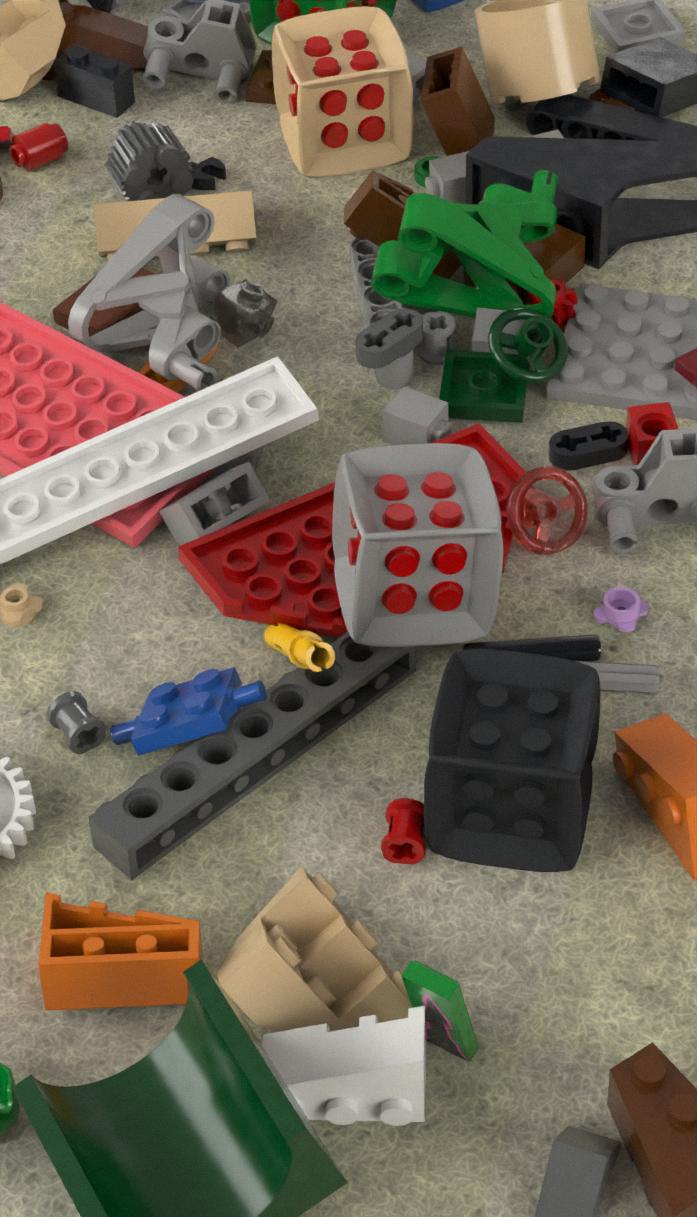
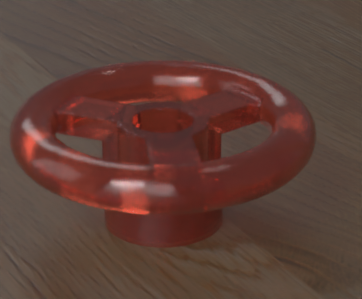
(525, 508)

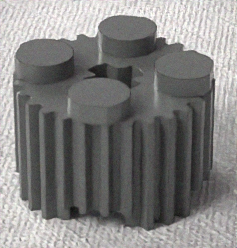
(149, 162)

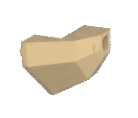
(27, 43)
(310, 964)

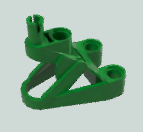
(484, 240)

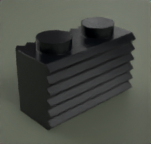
(94, 80)

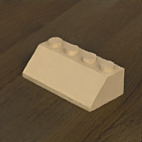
(232, 217)

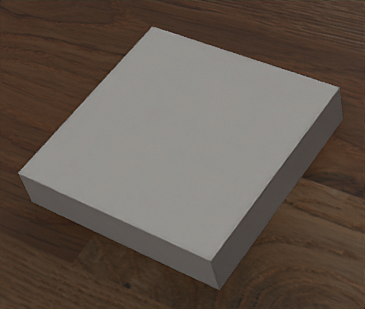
(635, 23)

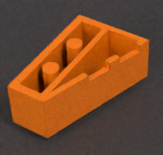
(114, 958)

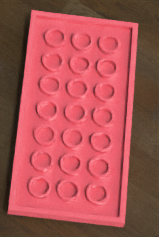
(66, 394)

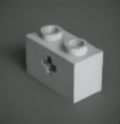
(215, 504)

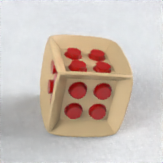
(343, 91)

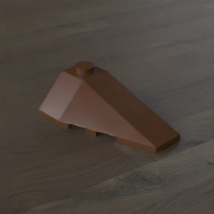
(102, 34)

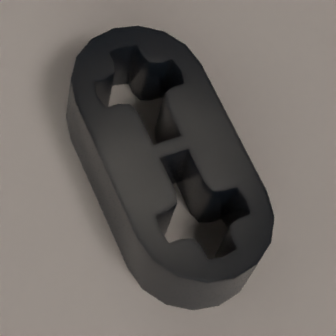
(588, 445)

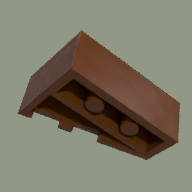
(377, 215)
(658, 1125)

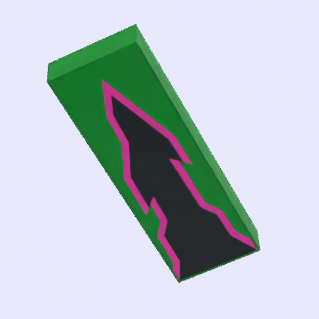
(445, 1009)

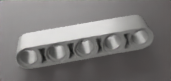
(374, 307)

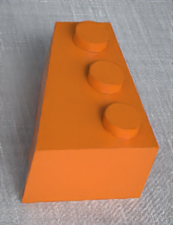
(661, 769)

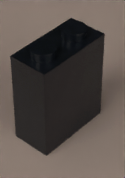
(652, 77)

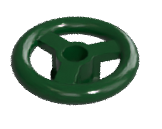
(530, 342)

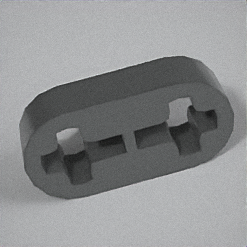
(389, 338)

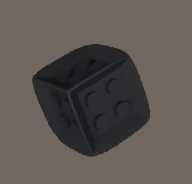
(511, 760)

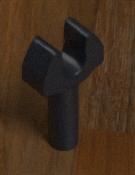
(205, 173)

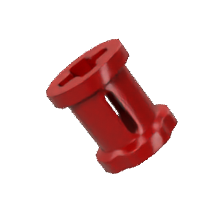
(405, 831)

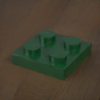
(480, 389)

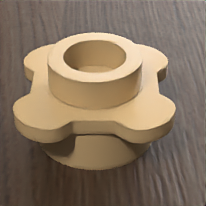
(18, 605)

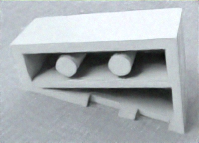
(355, 1071)

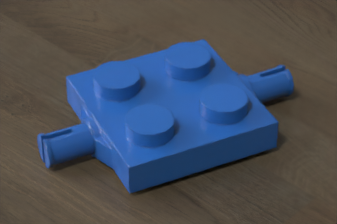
(187, 710)

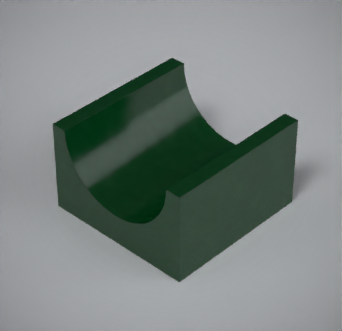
(187, 1127)

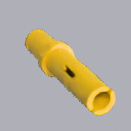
(302, 647)

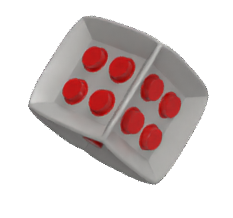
(416, 545)

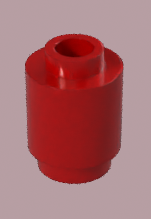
(38, 146)

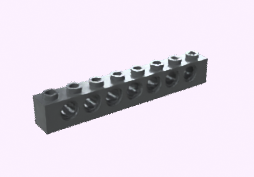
(230, 764)

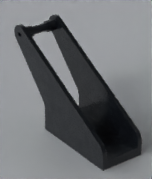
(590, 181)

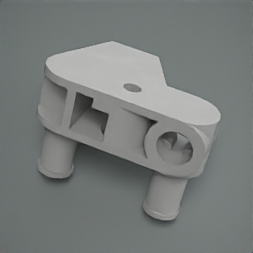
(213, 33)
(639, 493)

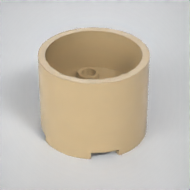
(536, 48)

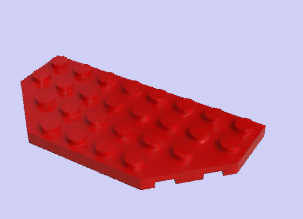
(284, 559)

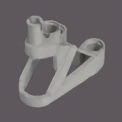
(172, 301)

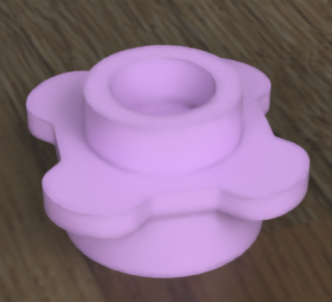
(621, 609)

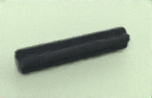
(567, 647)

